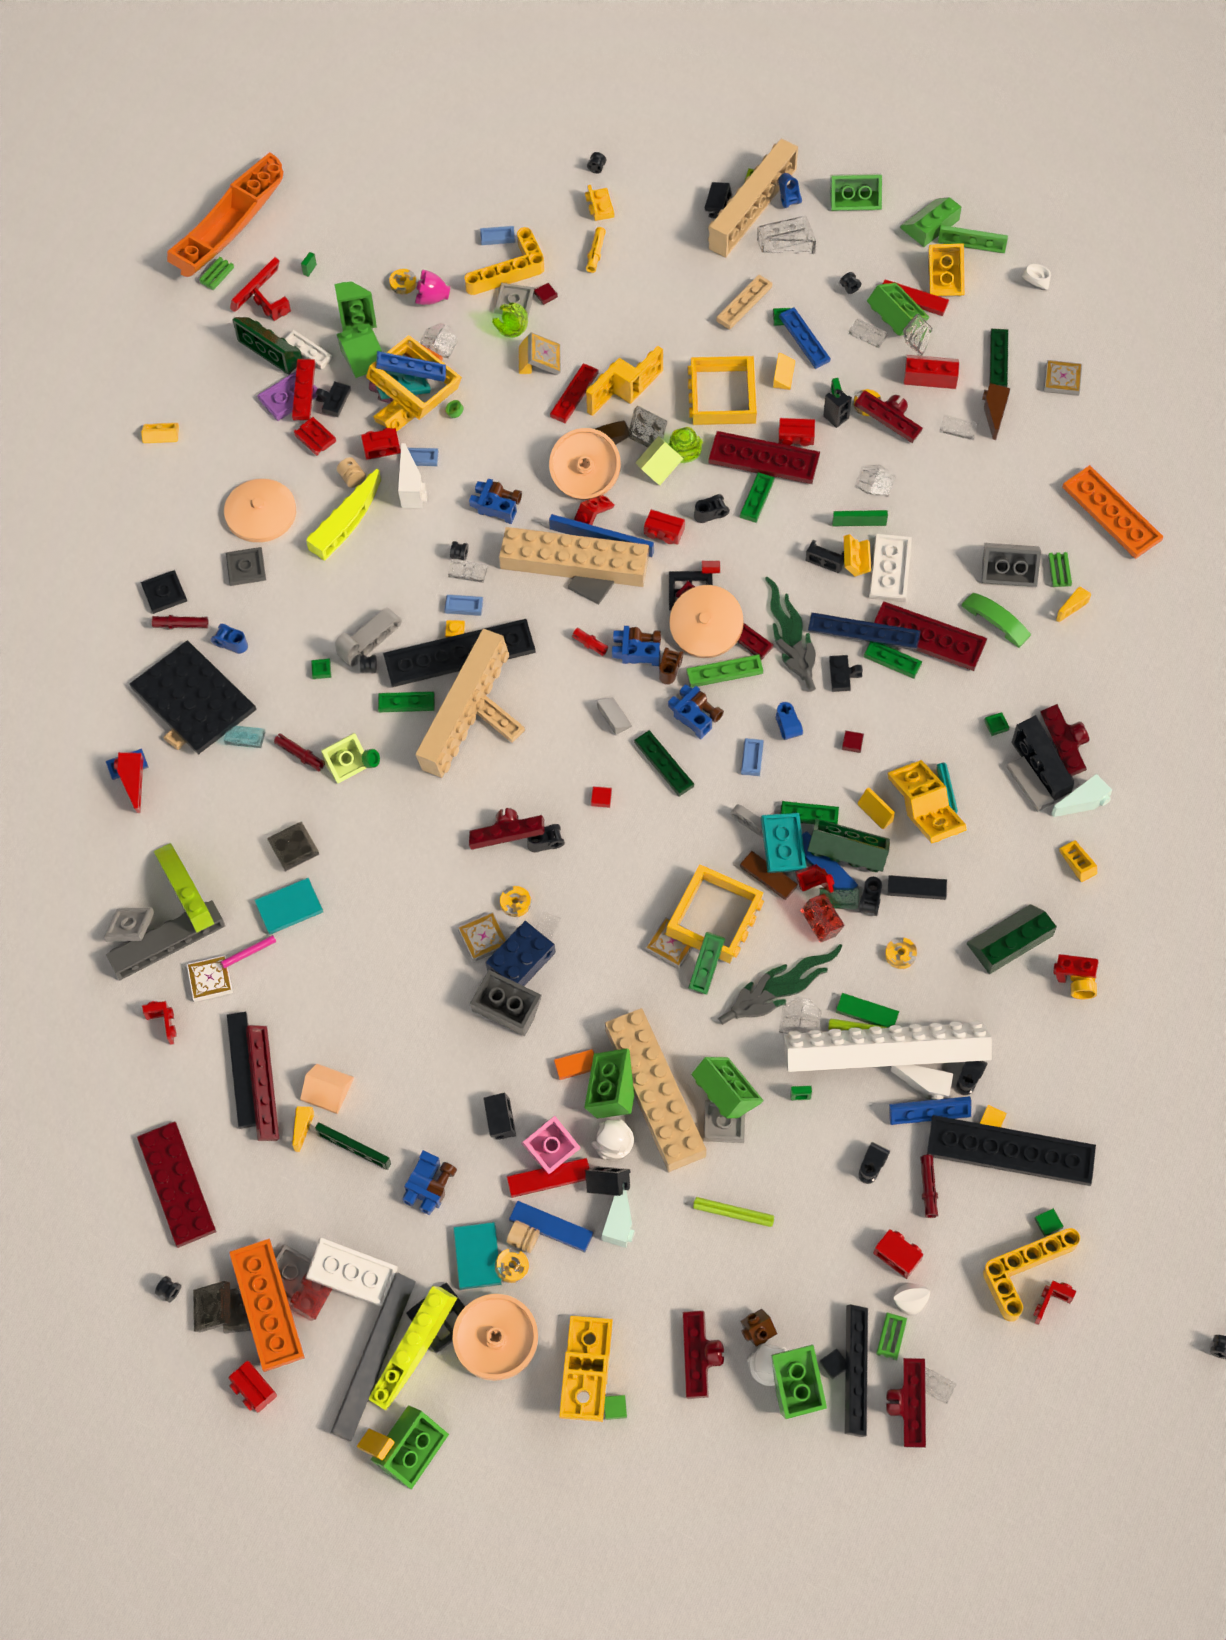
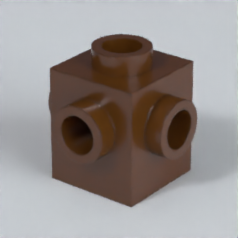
(758, 1327)

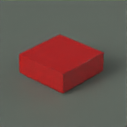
(710, 567)
(601, 797)

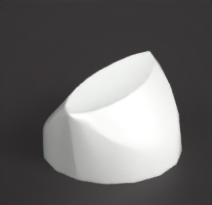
(1037, 275)
(911, 1298)

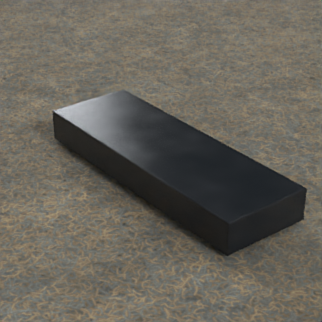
(917, 887)

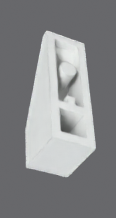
(928, 1082)

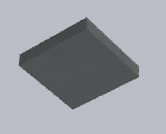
(245, 566)
(591, 588)

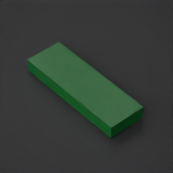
(757, 497)
(860, 518)
(893, 659)
(406, 702)
(810, 812)
(706, 963)
(866, 1011)

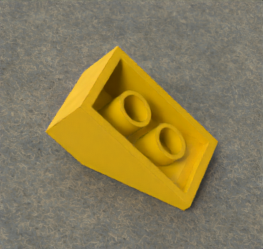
(946, 269)

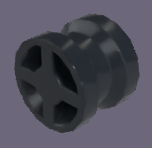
(596, 162)
(850, 282)
(459, 550)
(368, 664)
(168, 1289)
(1219, 1347)

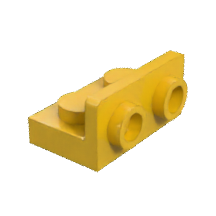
(600, 203)
(393, 416)
(856, 555)

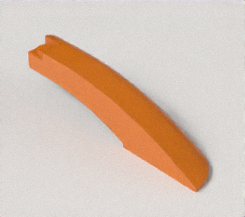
(228, 216)

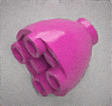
(431, 289)

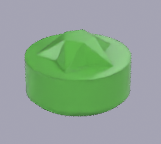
(454, 409)

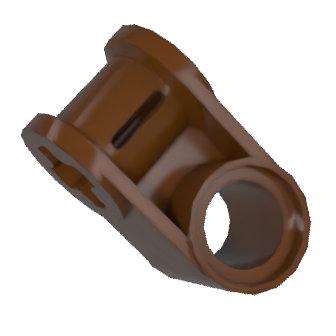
(670, 663)

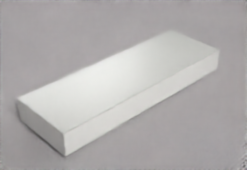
(309, 349)

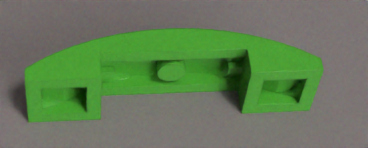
(998, 616)

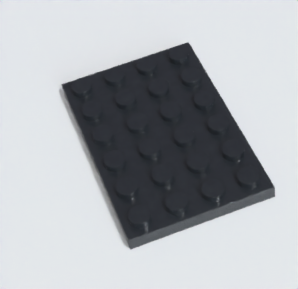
(193, 697)

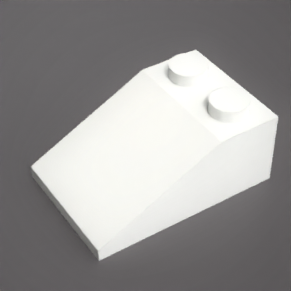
(411, 487)

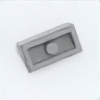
(613, 715)

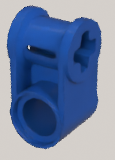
(789, 193)
(227, 637)
(788, 721)

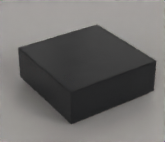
(833, 1363)

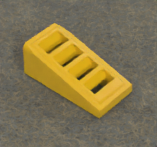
(1075, 602)
(1083, 871)
(302, 1122)

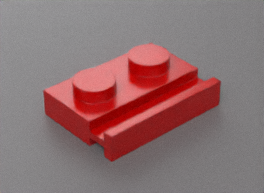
(315, 436)

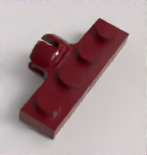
(889, 414)
(1066, 738)
(506, 829)
(699, 1354)
(911, 1402)

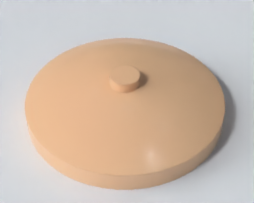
(585, 463)
(260, 510)
(706, 621)
(495, 1337)

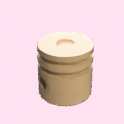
(351, 474)
(523, 1236)

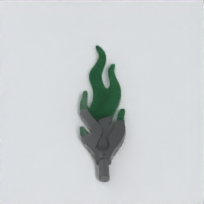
(799, 660)
(769, 988)

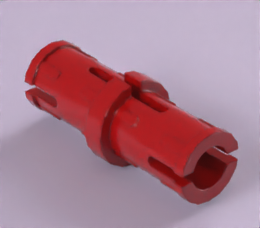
(590, 641)

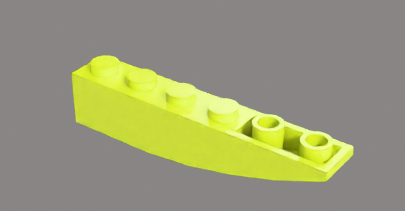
(343, 519)
(413, 1346)

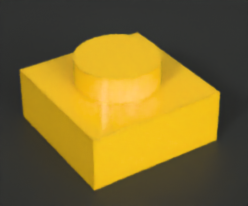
(454, 627)

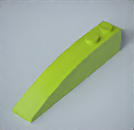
(184, 887)

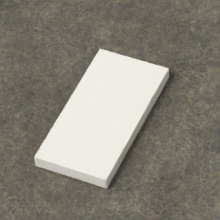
(890, 567)
(350, 1272)

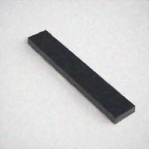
(241, 1069)
(856, 1370)

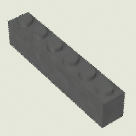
(160, 943)

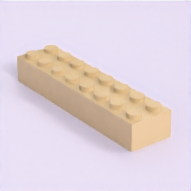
(751, 198)
(574, 556)
(462, 703)
(657, 1091)

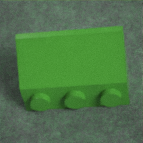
(856, 191)
(926, 223)
(354, 305)
(894, 306)
(726, 1086)
(415, 1445)

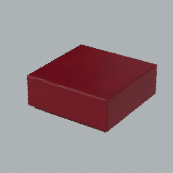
(545, 293)
(852, 741)

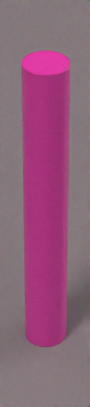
(248, 951)

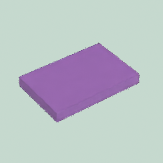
(279, 397)

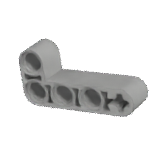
(367, 637)

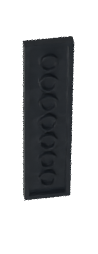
(450, 653)
(1011, 1150)

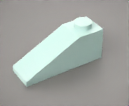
(1084, 798)
(619, 1222)

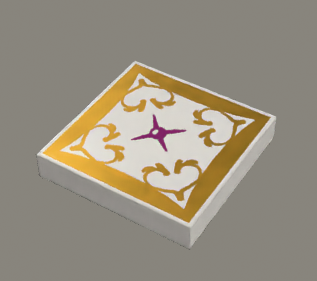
(209, 979)

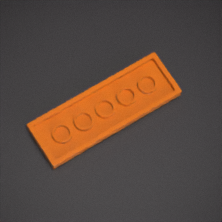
(1112, 512)
(266, 1305)

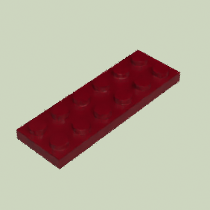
(764, 457)
(936, 637)
(176, 1184)

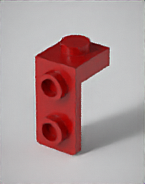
(275, 310)
(589, 509)
(813, 877)
(1075, 966)
(161, 1009)
(1059, 1290)

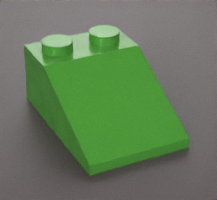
(359, 348)
(610, 1084)
(798, 1382)

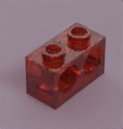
(822, 917)
(316, 1299)

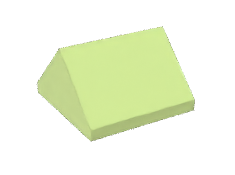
(659, 460)
(344, 758)

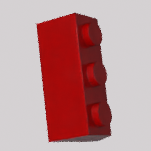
(931, 371)

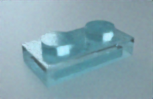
(245, 736)

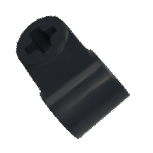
(713, 508)
(549, 840)
(871, 899)
(971, 1073)
(874, 1161)

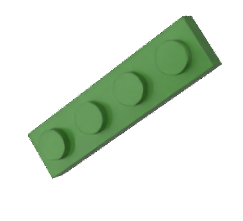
(973, 238)
(724, 671)

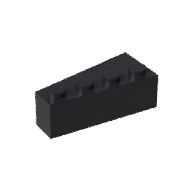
(1034, 744)

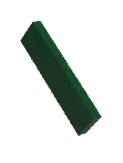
(999, 357)
(664, 763)
(353, 1146)

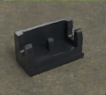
(717, 198)
(837, 409)
(824, 557)
(499, 1116)
(607, 1180)

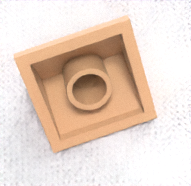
(325, 1088)

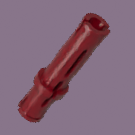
(179, 622)
(304, 755)
(929, 1191)

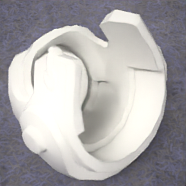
(613, 1140)
(761, 1364)

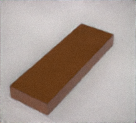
(776, 881)

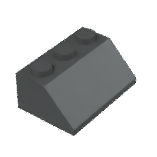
(1010, 564)
(506, 1002)

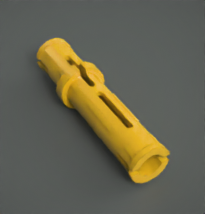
(594, 254)

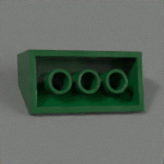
(266, 344)
(849, 845)
(1012, 937)

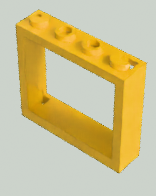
(722, 364)
(400, 393)
(696, 940)

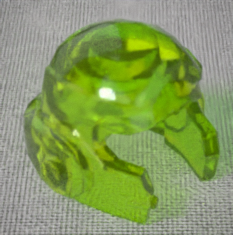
(514, 320)
(686, 444)

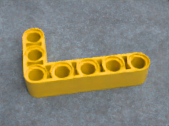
(509, 271)
(1024, 1263)

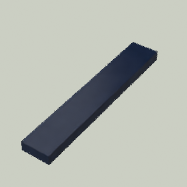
(864, 631)

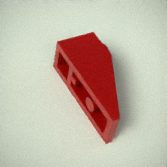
(131, 773)

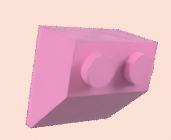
(550, 1145)

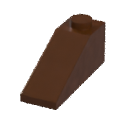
(994, 406)

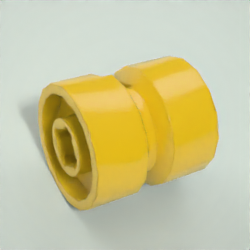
(1083, 987)

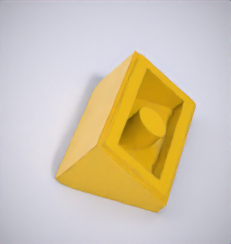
(524, 367)
(783, 372)
(160, 432)
(876, 808)

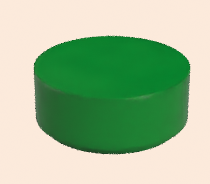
(370, 758)

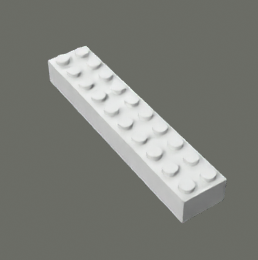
(887, 1046)

